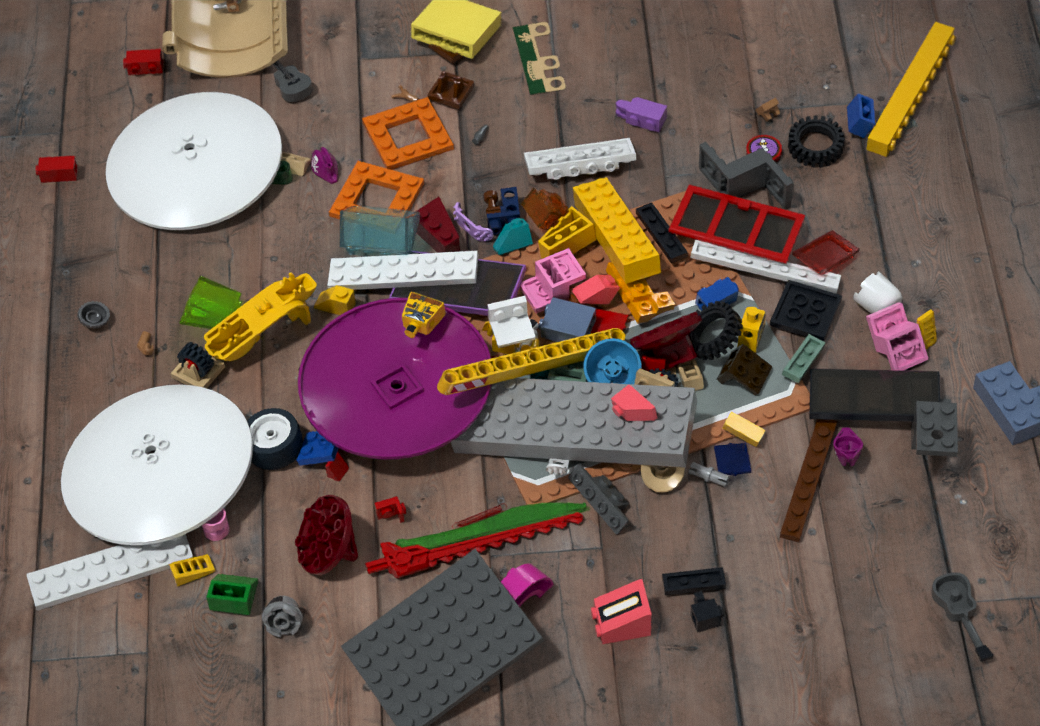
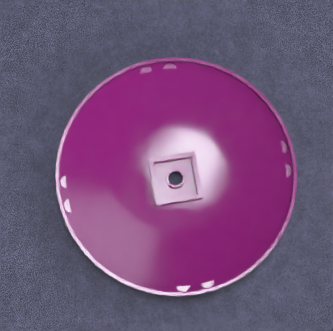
(358, 360)

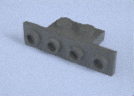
(602, 497)

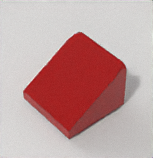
(337, 468)

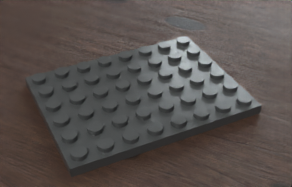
(442, 643)

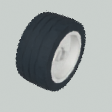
(274, 438)

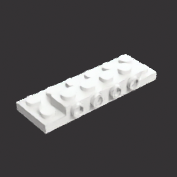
(580, 159)

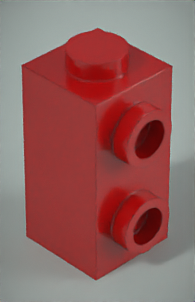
(143, 62)
(57, 169)

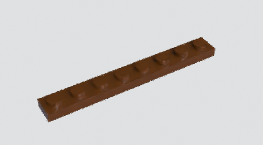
(808, 480)

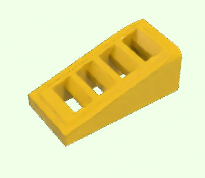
(928, 329)
(186, 576)

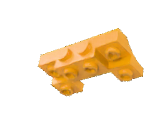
(640, 298)

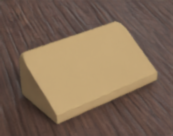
(297, 163)

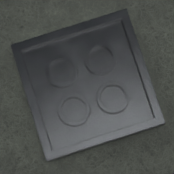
(805, 310)

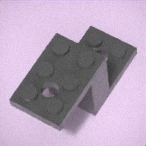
(746, 174)
(935, 428)

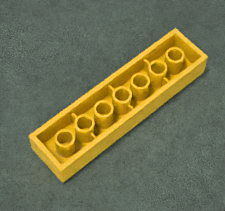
(617, 230)

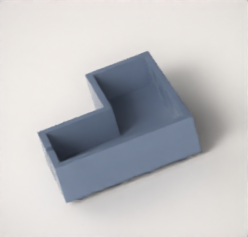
(1010, 401)

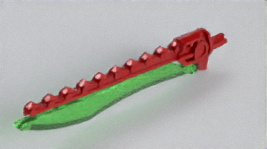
(420, 553)

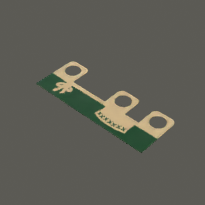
(532, 62)

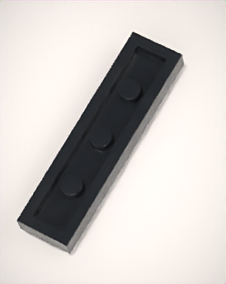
(659, 231)

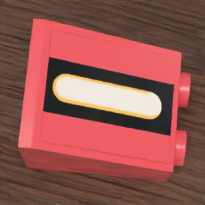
(622, 614)

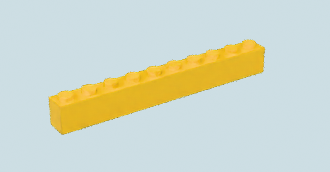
(911, 89)

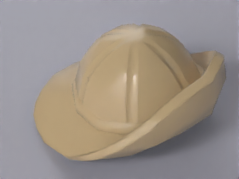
(662, 477)

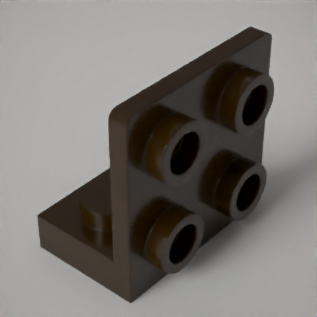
(745, 368)

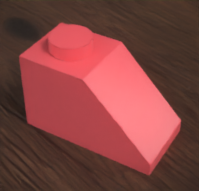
(596, 290)
(633, 405)

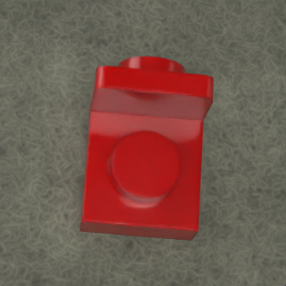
(390, 507)

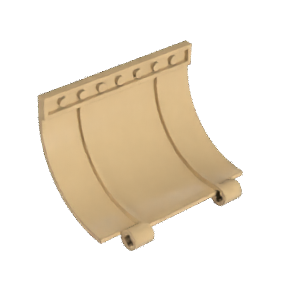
(225, 41)

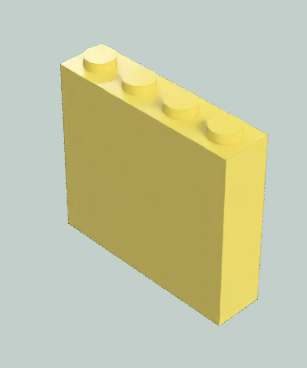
(456, 26)

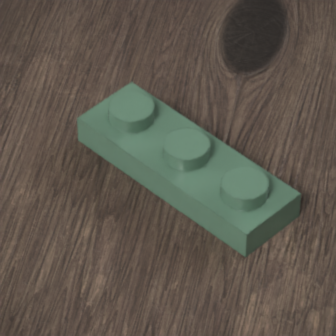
(803, 358)

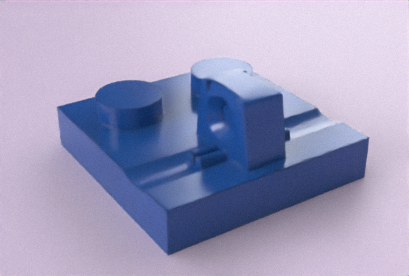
(316, 450)

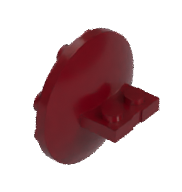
(670, 340)
(326, 535)

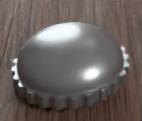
(93, 314)

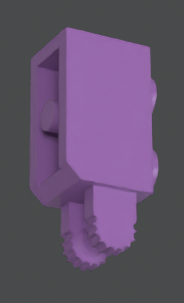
(642, 113)

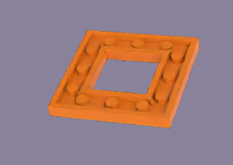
(393, 158)
(363, 173)

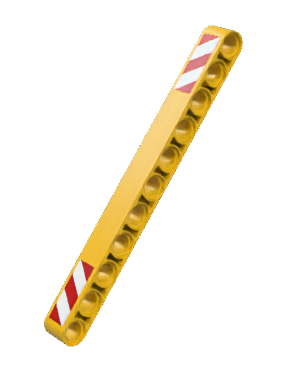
(522, 363)

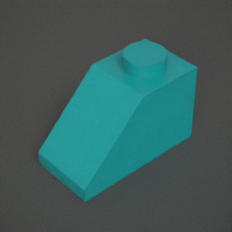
(513, 236)

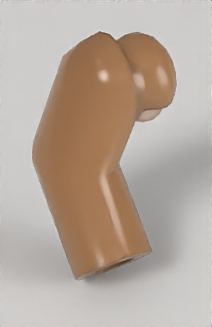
(143, 345)

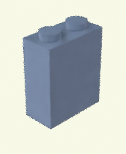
(566, 320)

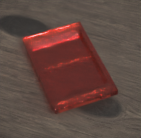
(826, 252)

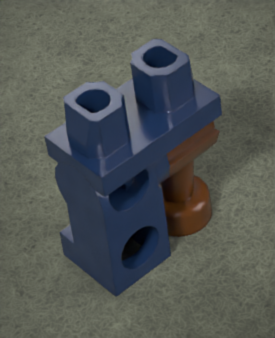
(500, 215)

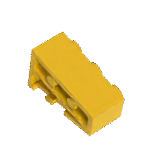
(571, 232)

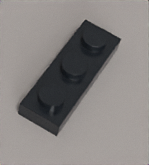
(693, 581)

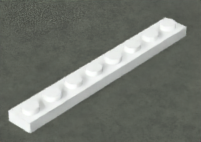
(765, 267)

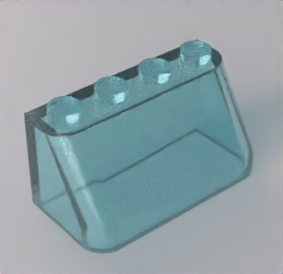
(378, 229)

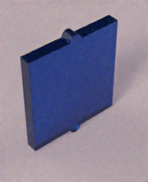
(732, 459)

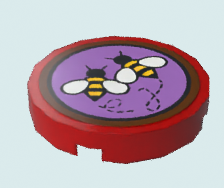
(768, 143)

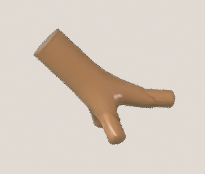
(405, 94)

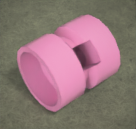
(217, 527)

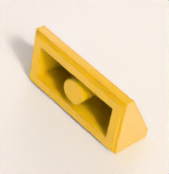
(743, 429)

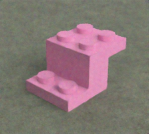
(552, 279)
(897, 337)

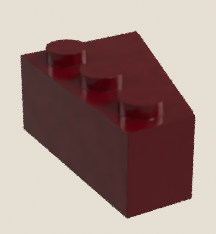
(437, 228)

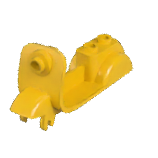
(242, 328)

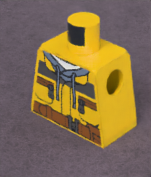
(421, 314)
(753, 322)

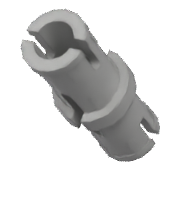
(709, 474)

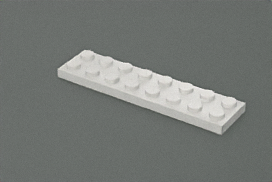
(404, 270)
(104, 570)

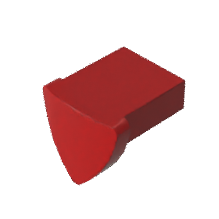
(649, 363)

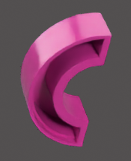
(526, 582)

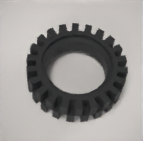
(811, 156)
(724, 339)

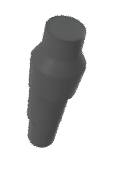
(479, 135)

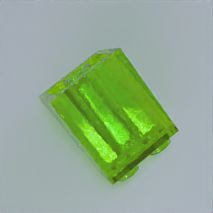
(209, 304)

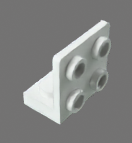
(510, 322)

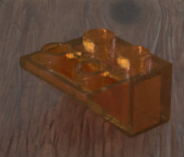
(544, 208)

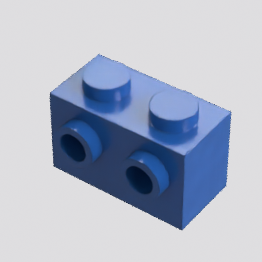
(861, 115)

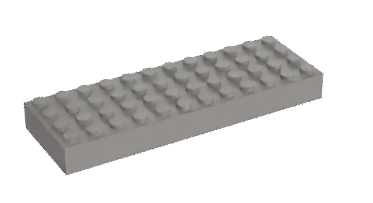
(578, 423)

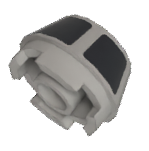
(282, 616)

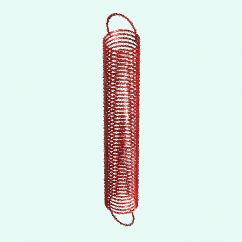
(480, 518)

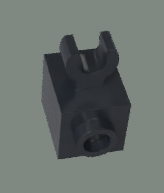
(705, 613)

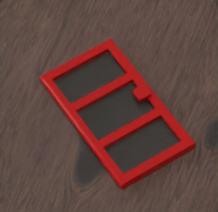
(737, 224)

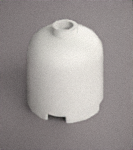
(877, 293)

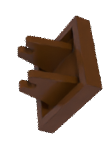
(451, 90)

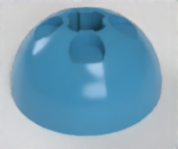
(612, 356)

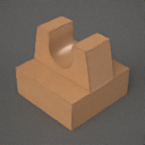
(765, 109)

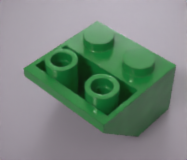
(231, 594)

